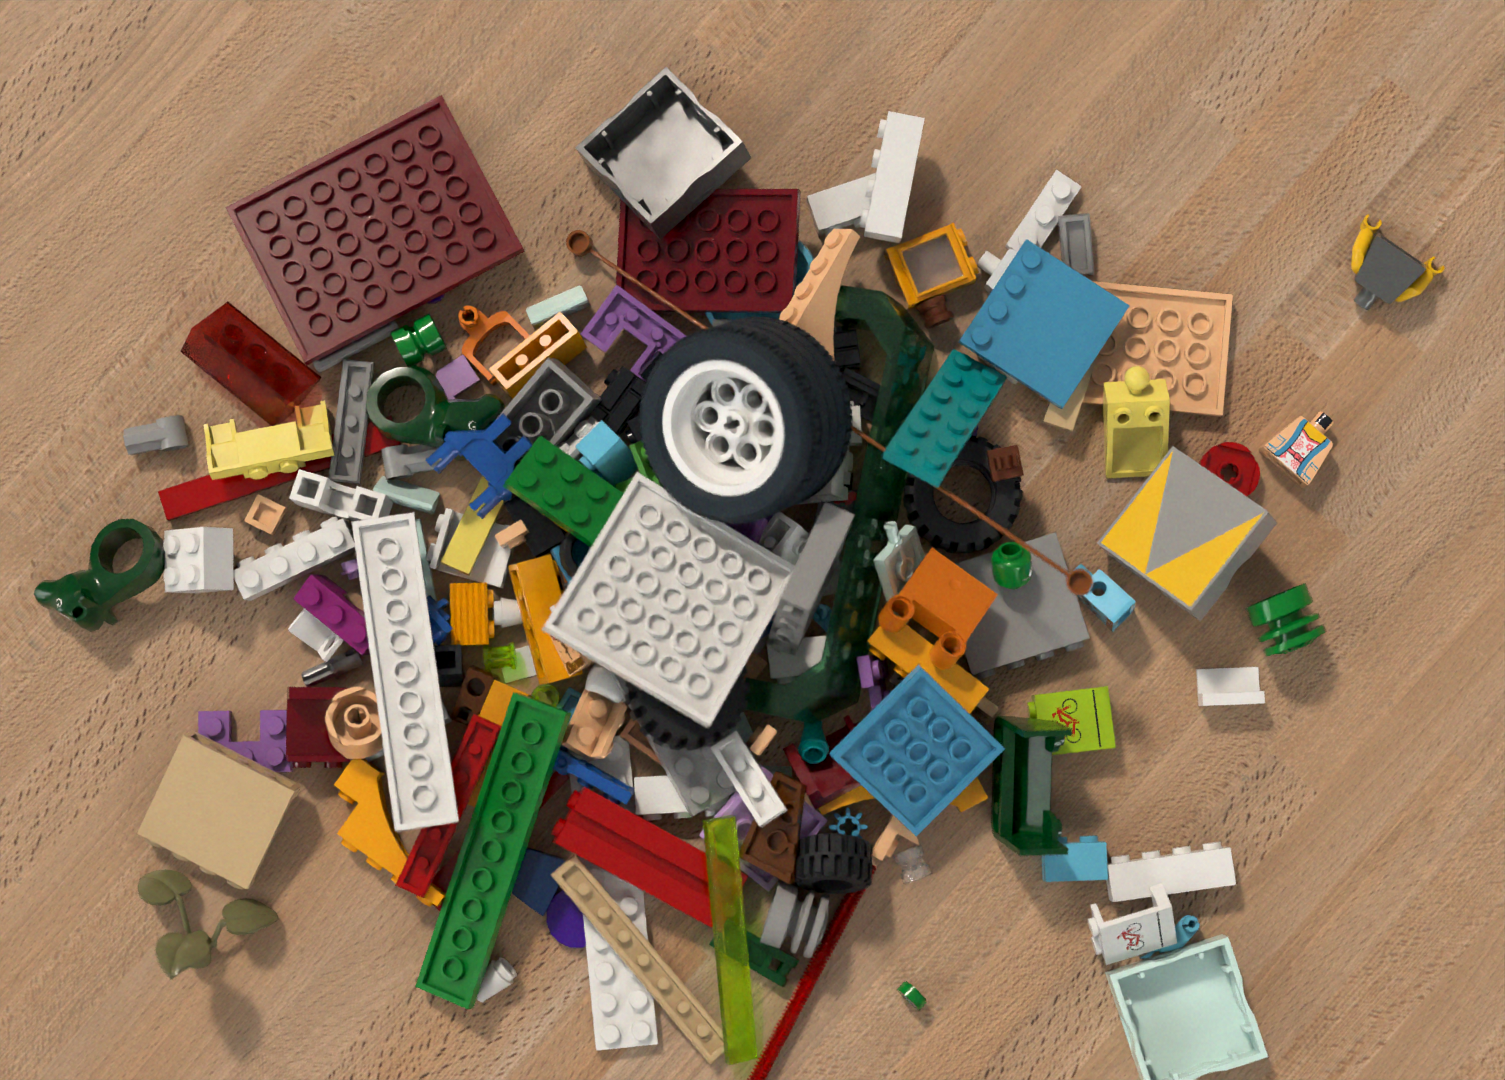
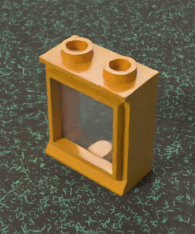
(932, 265)

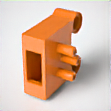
(942, 601)

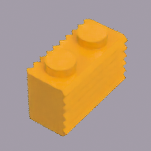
(470, 614)

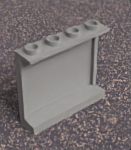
(1025, 619)

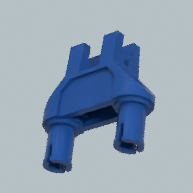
(486, 456)

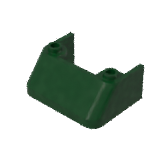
(1023, 785)

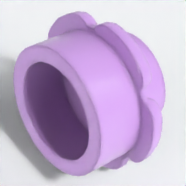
(350, 568)

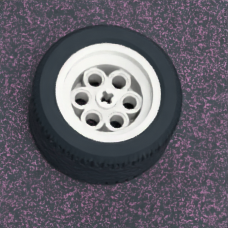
(704, 434)

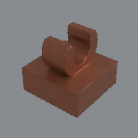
(1004, 463)

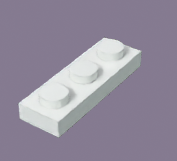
(1045, 211)
(749, 779)

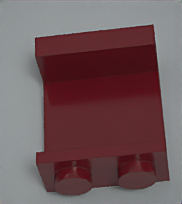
(306, 727)

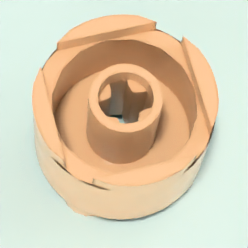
(347, 737)

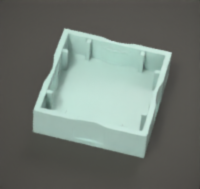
(1186, 1012)

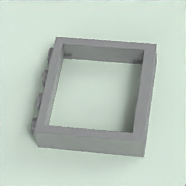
(810, 579)

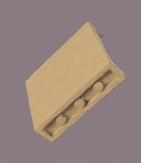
(217, 809)

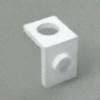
(315, 634)

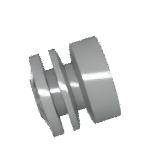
(795, 919)

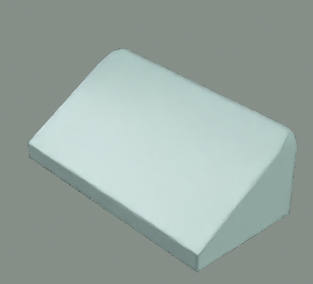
(566, 302)
(408, 494)

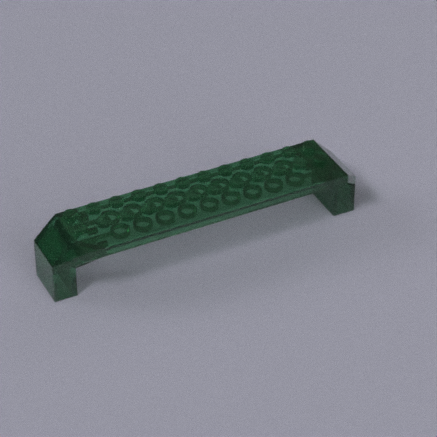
(836, 680)

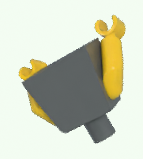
(1387, 269)

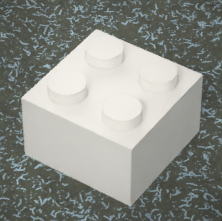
(198, 560)

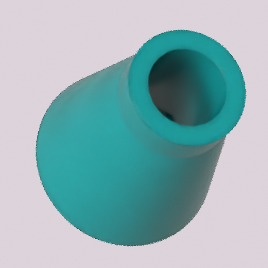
(813, 743)

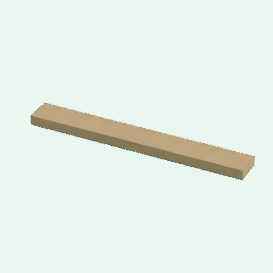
(640, 957)

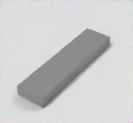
(351, 422)

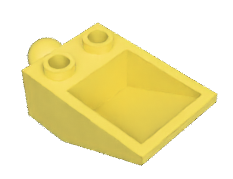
(1135, 424)

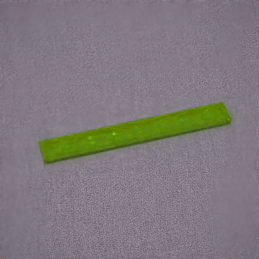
(730, 939)

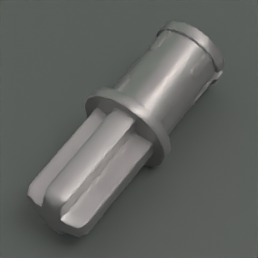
(332, 668)

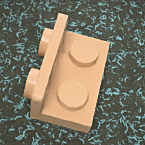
(594, 726)

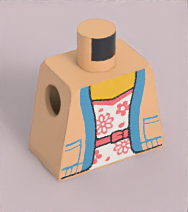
(1300, 448)

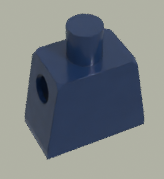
(534, 880)

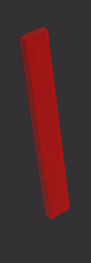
(207, 493)

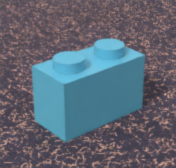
(606, 454)
(1083, 862)

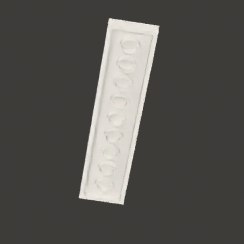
(405, 672)
(620, 1003)

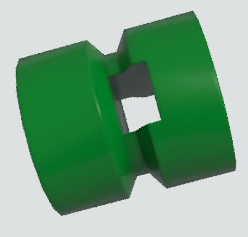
(418, 340)

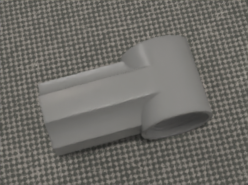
(164, 435)
(403, 460)

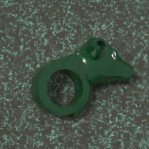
(438, 413)
(91, 593)

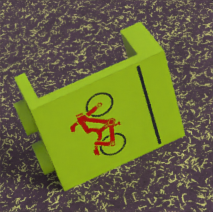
(1082, 711)

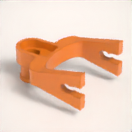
(480, 330)

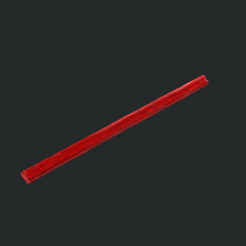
(807, 984)

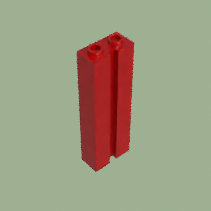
(637, 853)

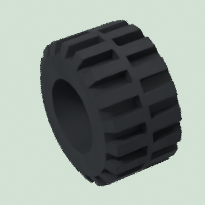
(834, 863)

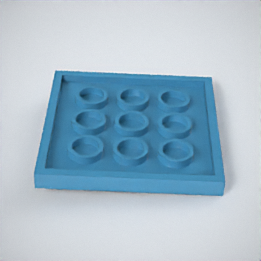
(1044, 324)
(917, 750)

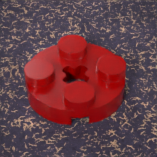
(1242, 463)

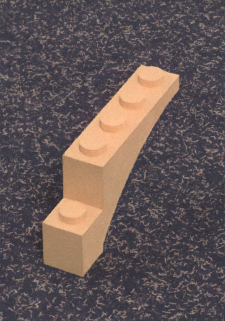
(817, 294)

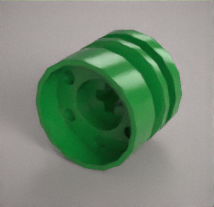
(1286, 620)

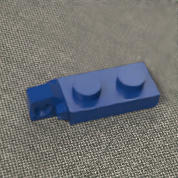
(592, 776)

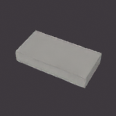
(1076, 242)

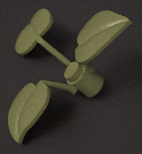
(180, 952)

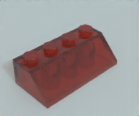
(250, 363)

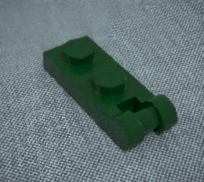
(761, 955)

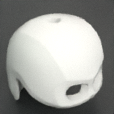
(602, 682)

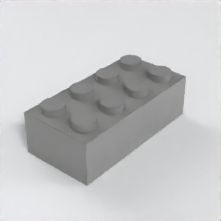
(548, 406)

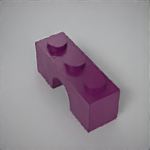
(328, 604)

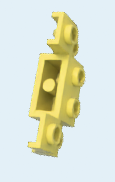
(269, 448)

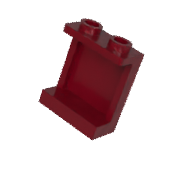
(825, 779)

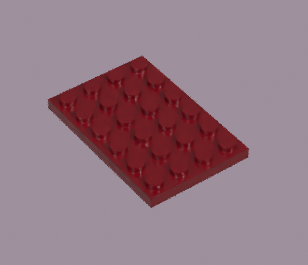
(723, 257)

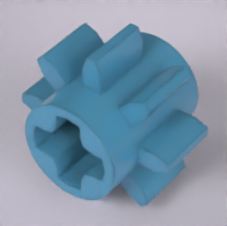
(841, 820)

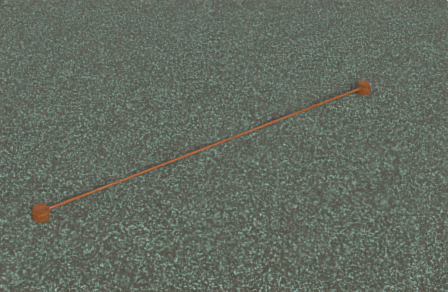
(1077, 581)

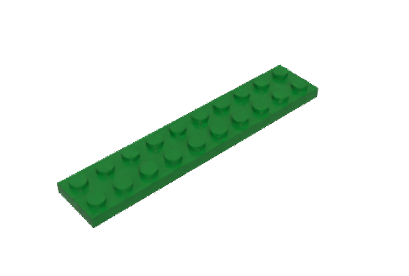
(493, 850)

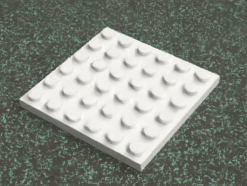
(670, 600)

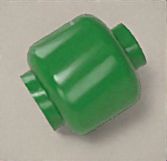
(1011, 565)

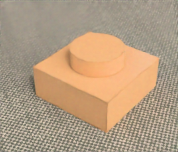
(265, 514)
(512, 535)

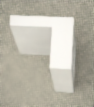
(1229, 686)

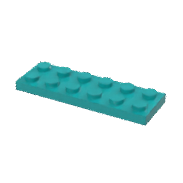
(944, 418)

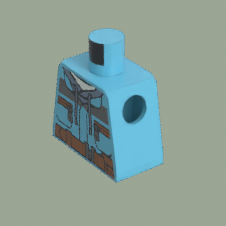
(1113, 605)

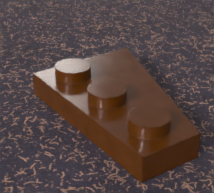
(777, 843)

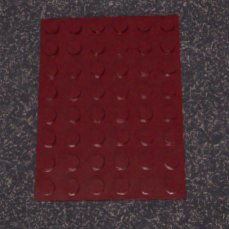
(374, 230)

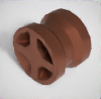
(935, 311)

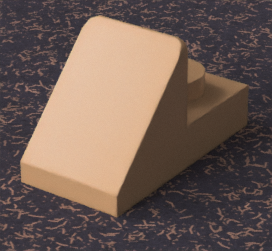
(886, 842)

